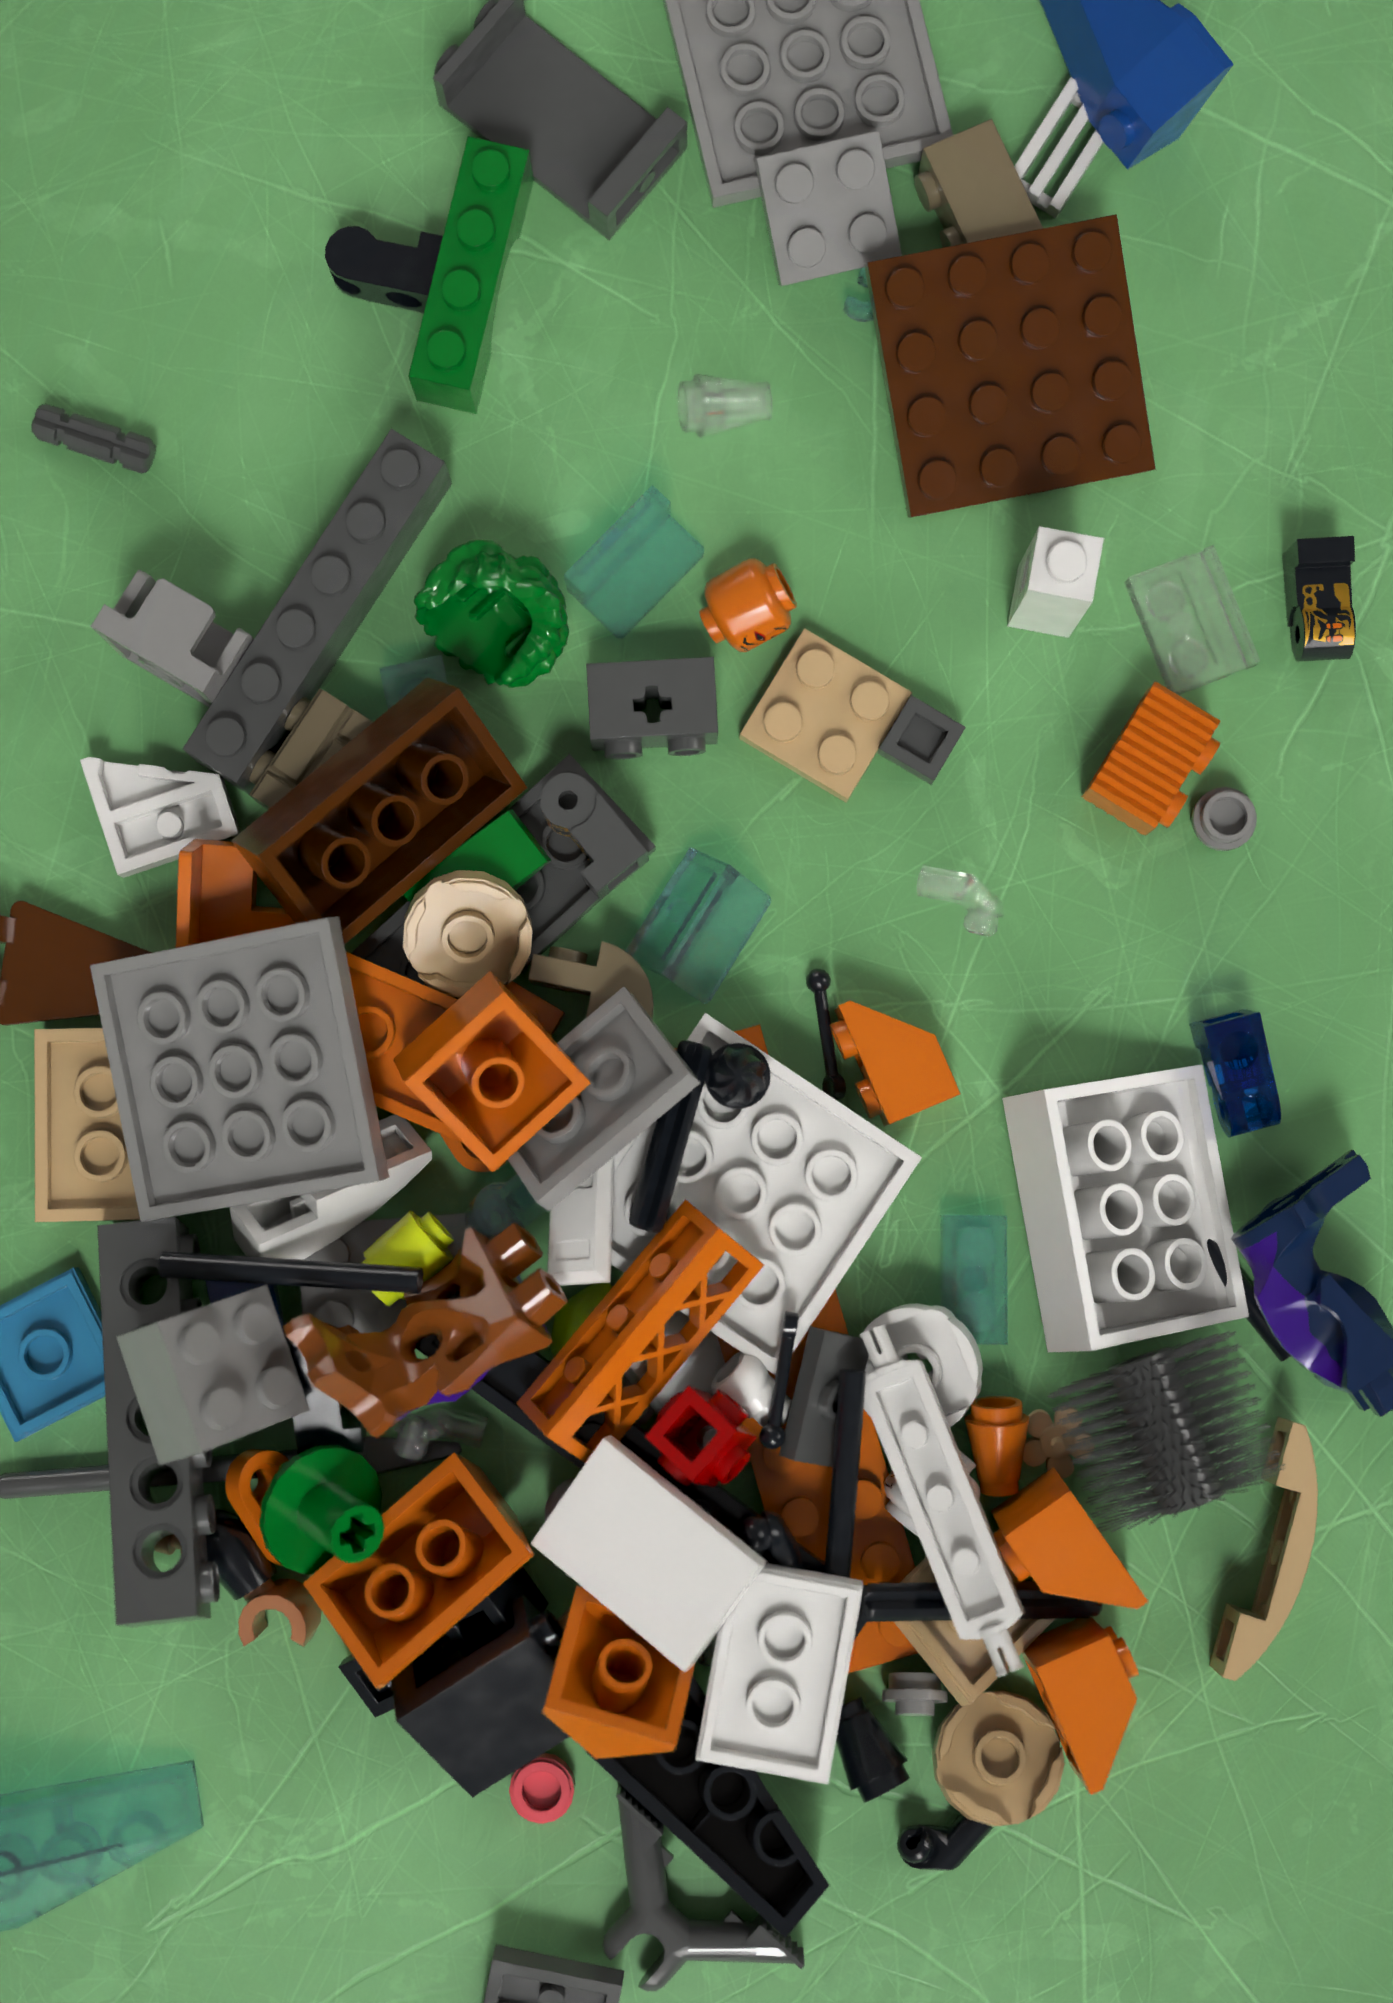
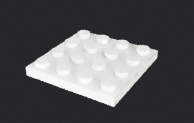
(785, 1180)

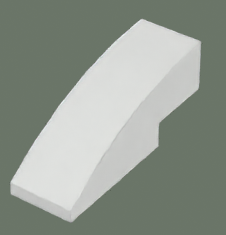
(308, 1222)

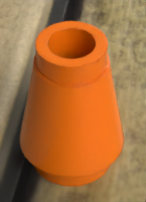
(997, 1442)

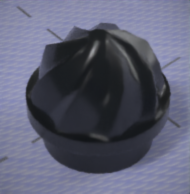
(737, 1076)

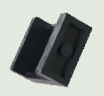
(487, 1708)

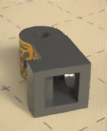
(580, 812)

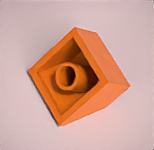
(490, 1071)
(1058, 1544)
(1086, 1692)

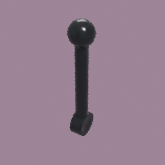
(833, 1083)
(773, 1435)

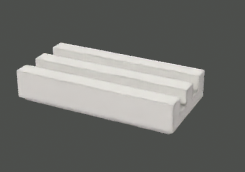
(1035, 191)

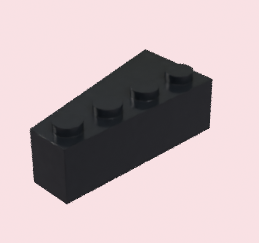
(725, 1821)

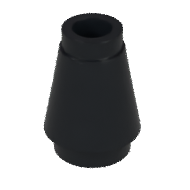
(868, 1752)

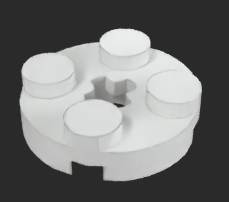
(948, 1346)

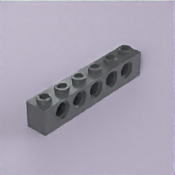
(142, 1592)

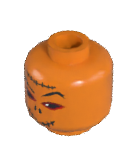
(747, 605)

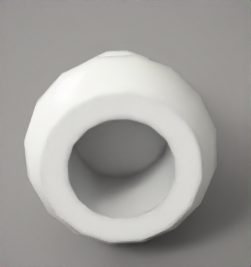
(750, 1386)

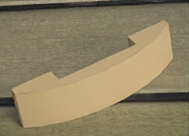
(1248, 1633)

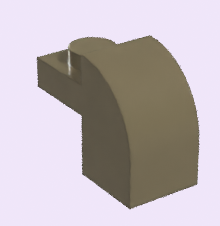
(615, 968)

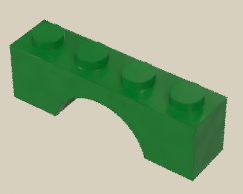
(466, 281)

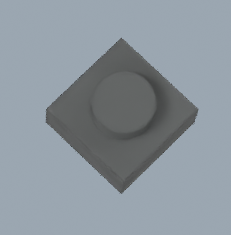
(921, 740)

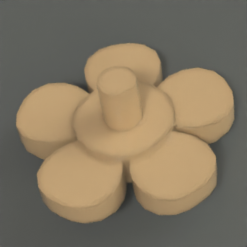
(1049, 1443)

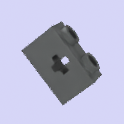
(684, 692)

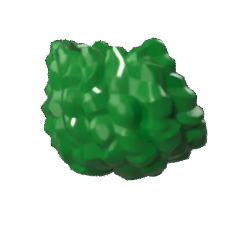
(494, 613)

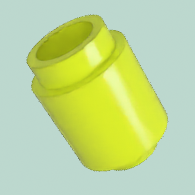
(411, 1243)

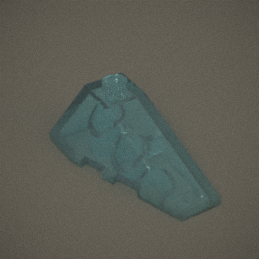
(86, 1831)

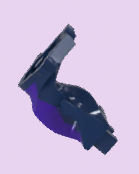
(1316, 1314)

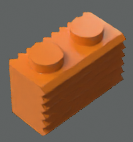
(1152, 760)

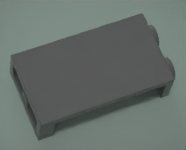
(581, 131)

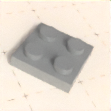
(827, 207)

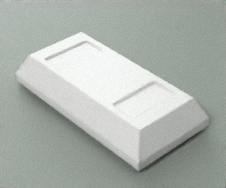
(583, 1231)

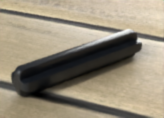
(668, 1147)

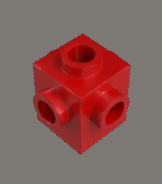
(681, 1434)

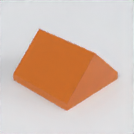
(614, 1686)

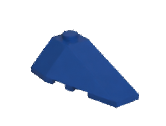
(1137, 69)

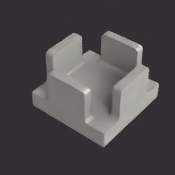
(172, 637)

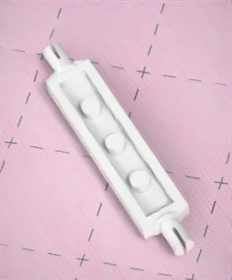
(942, 1500)

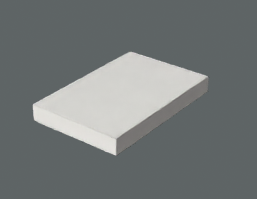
(648, 1552)
(781, 1674)

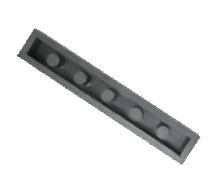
(320, 608)

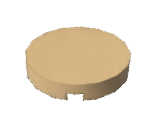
(464, 929)
(998, 1759)

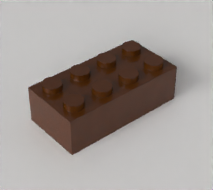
(382, 810)

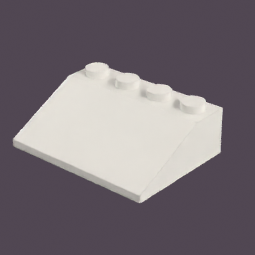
(1120, 1208)

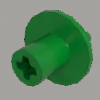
(321, 1509)

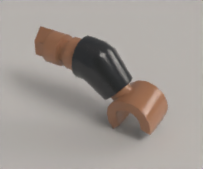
(248, 1574)

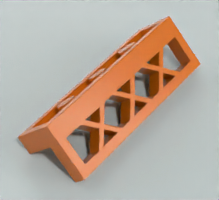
(631, 1329)

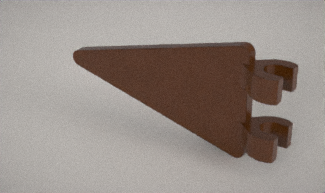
(49, 964)

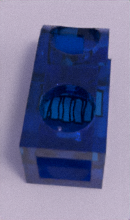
(1238, 1071)

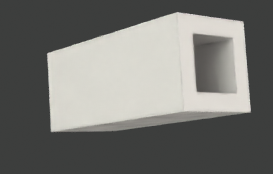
(1055, 581)

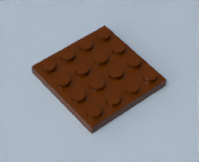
(1010, 365)

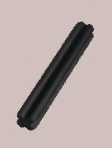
(925, 1603)

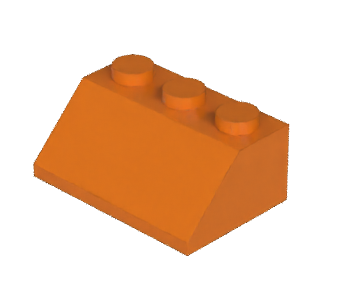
(437, 1560)

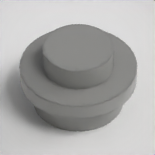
(1224, 819)
(914, 1693)

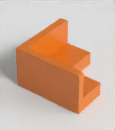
(219, 895)

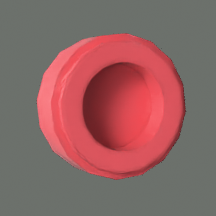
(542, 1789)

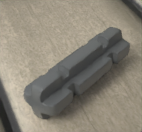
(93, 438)

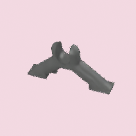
(655, 1915)

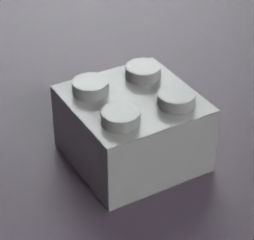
(212, 1374)

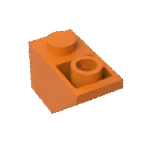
(898, 1062)

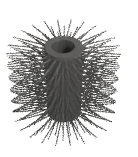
(1166, 1432)

